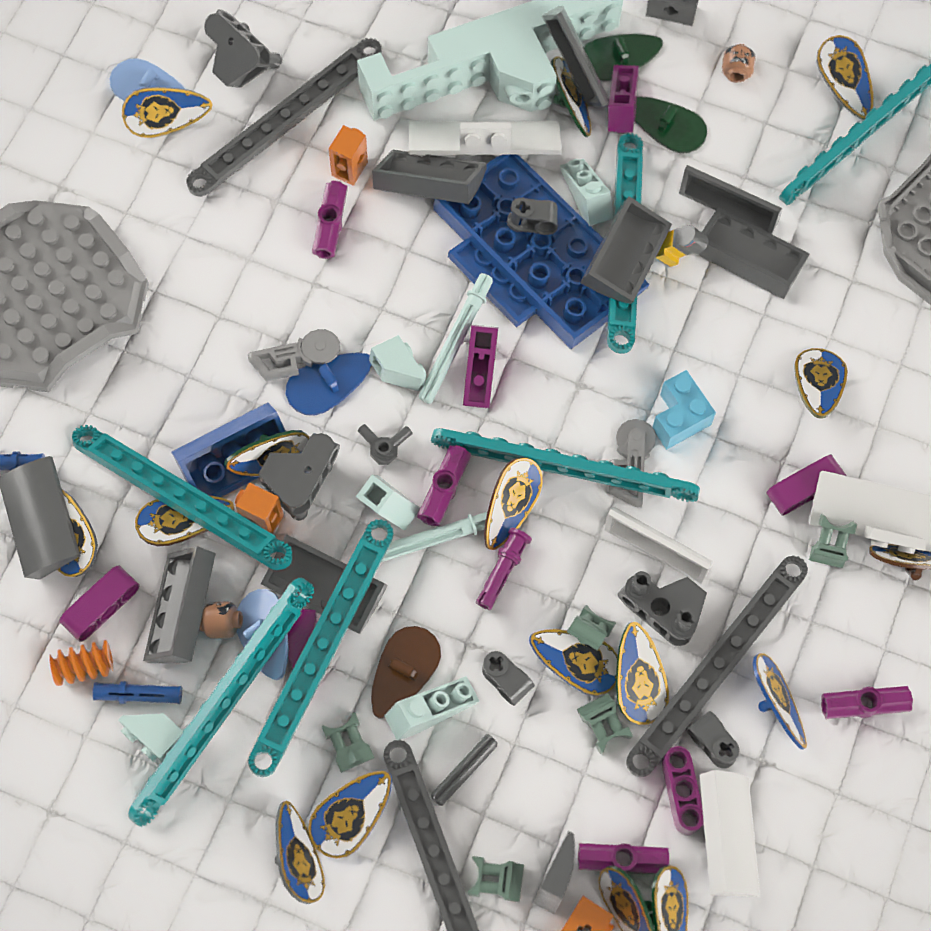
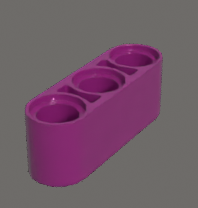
(802, 485)
(99, 603)
(687, 777)

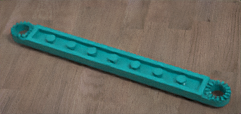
(857, 135)
(627, 183)
(572, 466)
(183, 497)
(320, 648)
(220, 702)

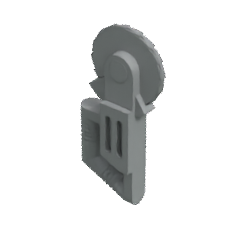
(316, 347)
(635, 443)

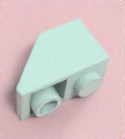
(396, 365)
(388, 502)
(153, 731)

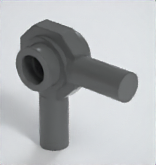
(384, 449)

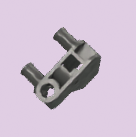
(237, 58)
(286, 476)
(678, 603)

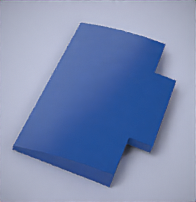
(528, 269)

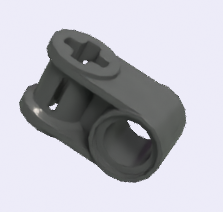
(536, 216)
(510, 680)
(711, 737)

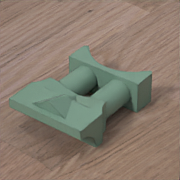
(830, 554)
(591, 628)
(598, 710)
(354, 754)
(509, 882)

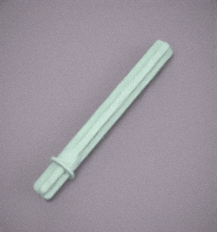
(475, 299)
(436, 536)

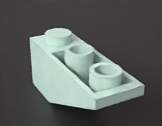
(588, 191)
(430, 708)

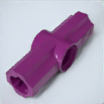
(328, 231)
(437, 498)
(883, 701)
(643, 859)

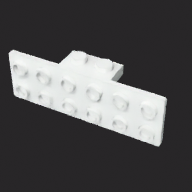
(484, 138)
(880, 511)

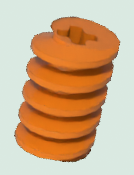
(81, 664)

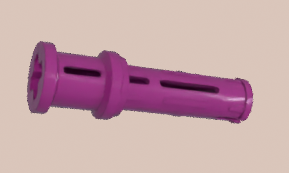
(508, 558)

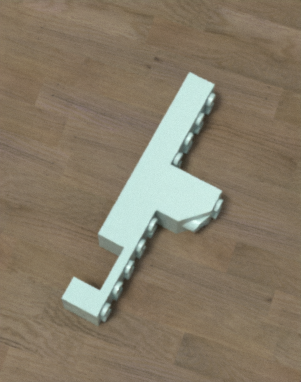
(498, 48)

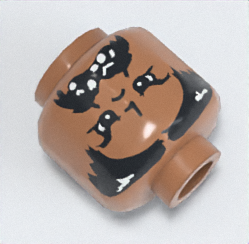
(738, 63)
(220, 620)

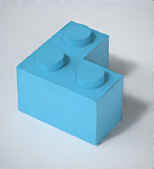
(687, 412)

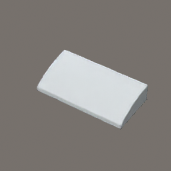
(657, 545)
(729, 834)

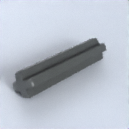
(464, 770)

